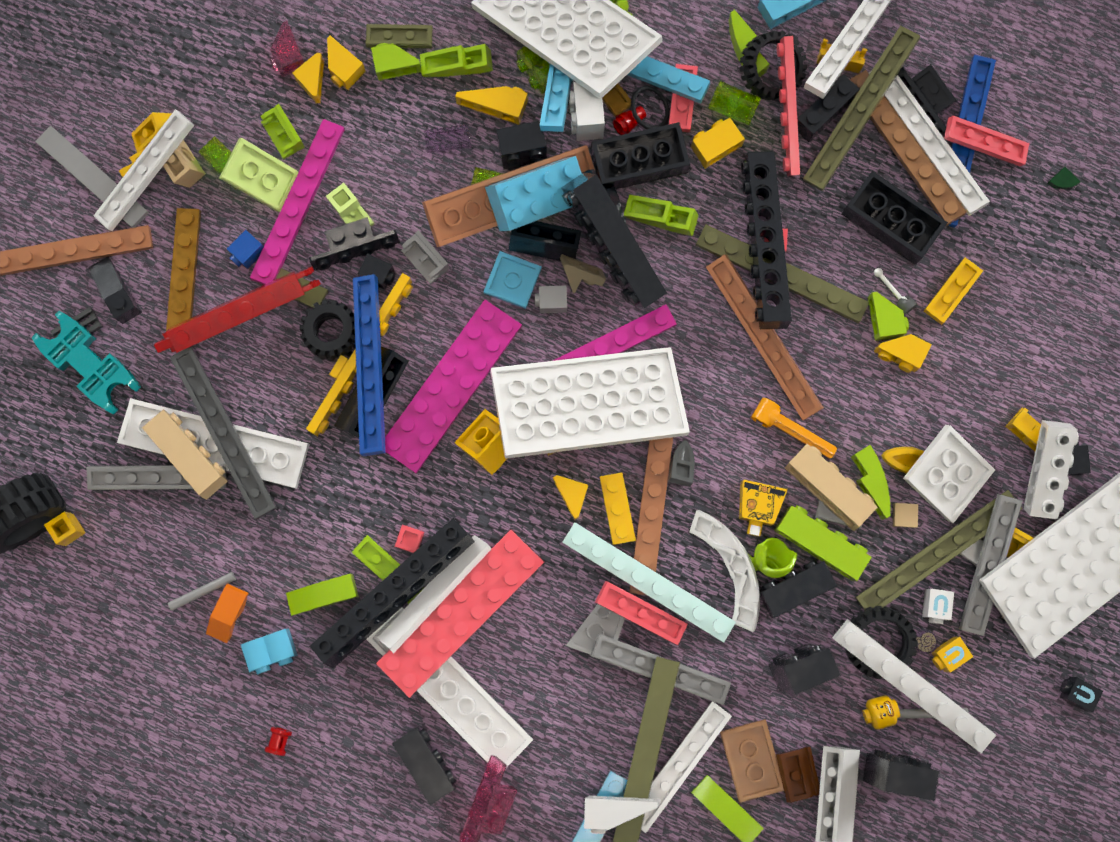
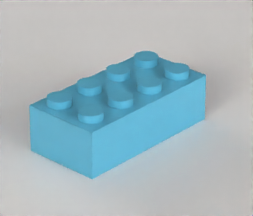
(532, 194)

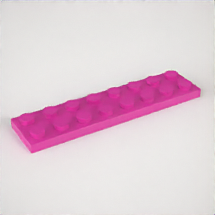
(450, 386)

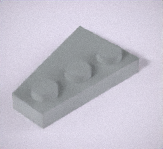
(599, 621)

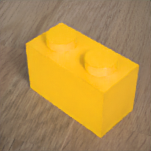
(717, 142)

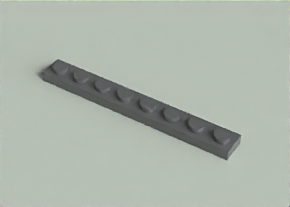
(223, 433)

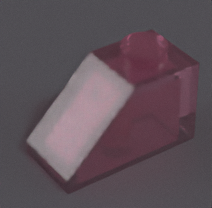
(285, 52)

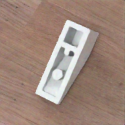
(608, 812)

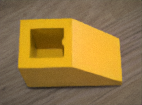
(906, 351)

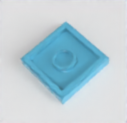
(512, 279)

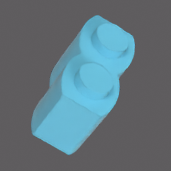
(268, 650)

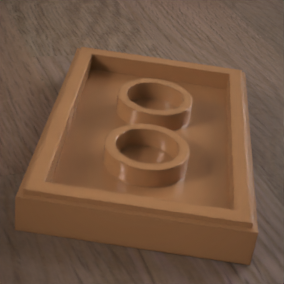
(752, 760)

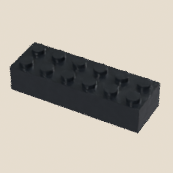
(613, 240)

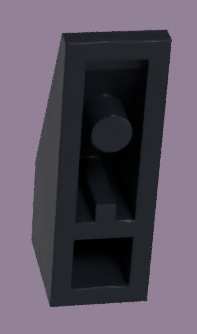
(114, 291)

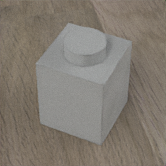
(552, 299)

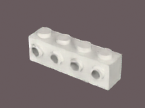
(1050, 469)
(837, 794)

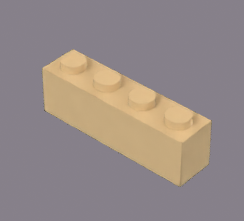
(185, 454)
(831, 487)

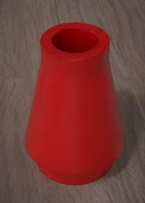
(625, 122)

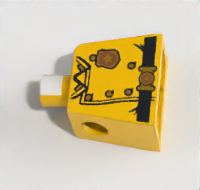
(759, 505)

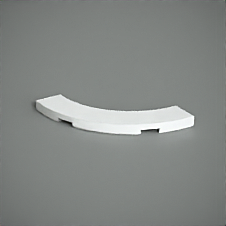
(738, 564)

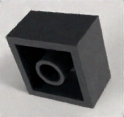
(521, 145)

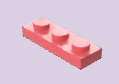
(681, 107)

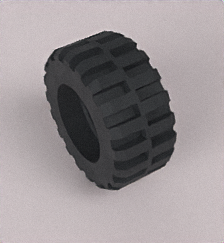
(25, 509)

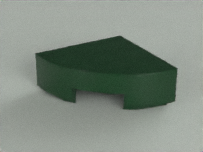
(1064, 180)

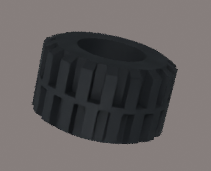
(313, 321)

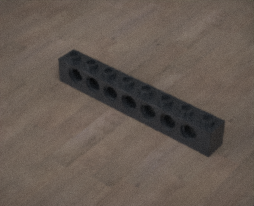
(765, 166)
(392, 594)

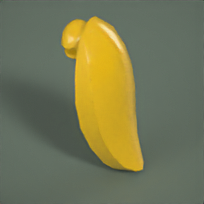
(902, 457)

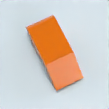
(227, 610)

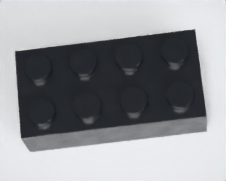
(640, 156)
(894, 218)
(804, 669)
(901, 775)

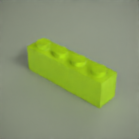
(823, 543)

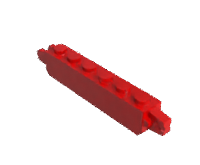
(235, 311)

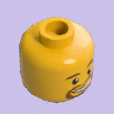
(881, 712)

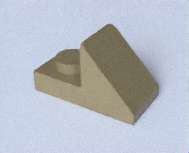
(578, 271)

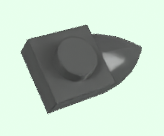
(682, 465)

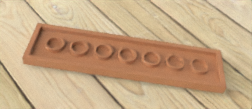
(469, 208)

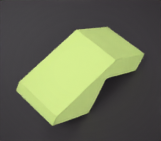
(347, 205)

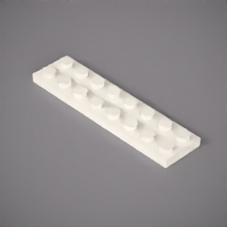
(275, 457)
(468, 708)

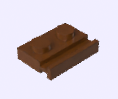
(798, 774)

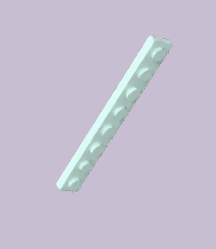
(649, 582)

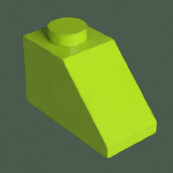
(393, 61)
(886, 318)

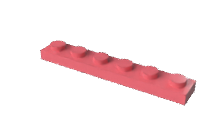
(787, 96)

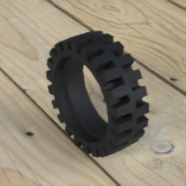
(750, 69)
(905, 627)

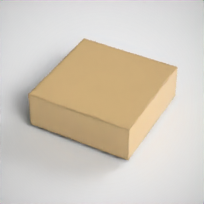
(905, 515)

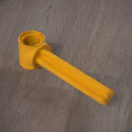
(769, 414)

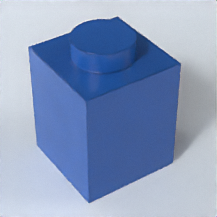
(245, 250)

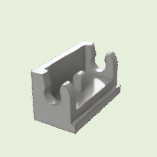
(424, 257)

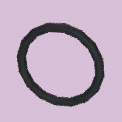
(662, 97)

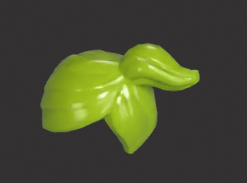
(773, 558)

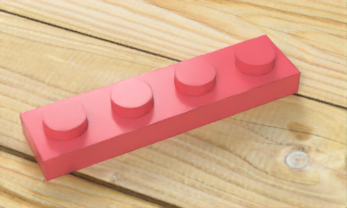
(986, 141)
(641, 613)

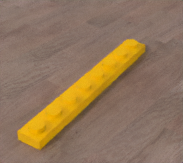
(343, 383)

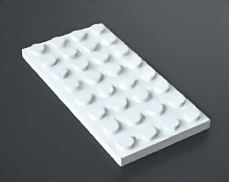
(582, 38)
(588, 402)
(1061, 572)

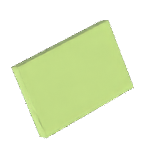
(259, 174)

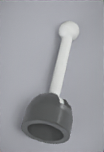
(904, 302)

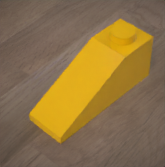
(499, 102)

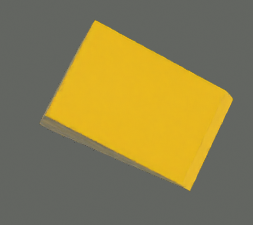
(311, 76)
(572, 494)

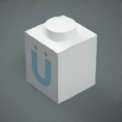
(937, 605)

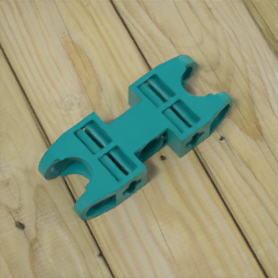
(73, 349)

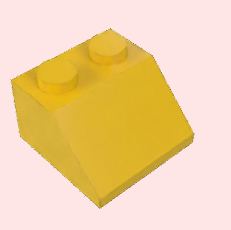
(484, 442)

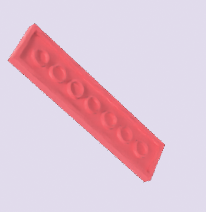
(461, 613)

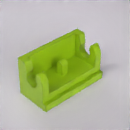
(281, 132)

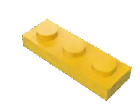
(953, 291)
(617, 508)

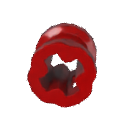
(278, 741)

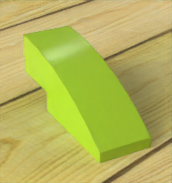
(740, 36)
(456, 61)
(661, 214)
(873, 480)
(322, 594)
(727, 810)

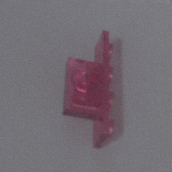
(490, 804)

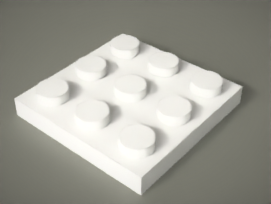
(949, 473)

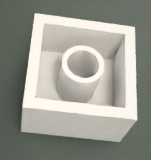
(586, 114)

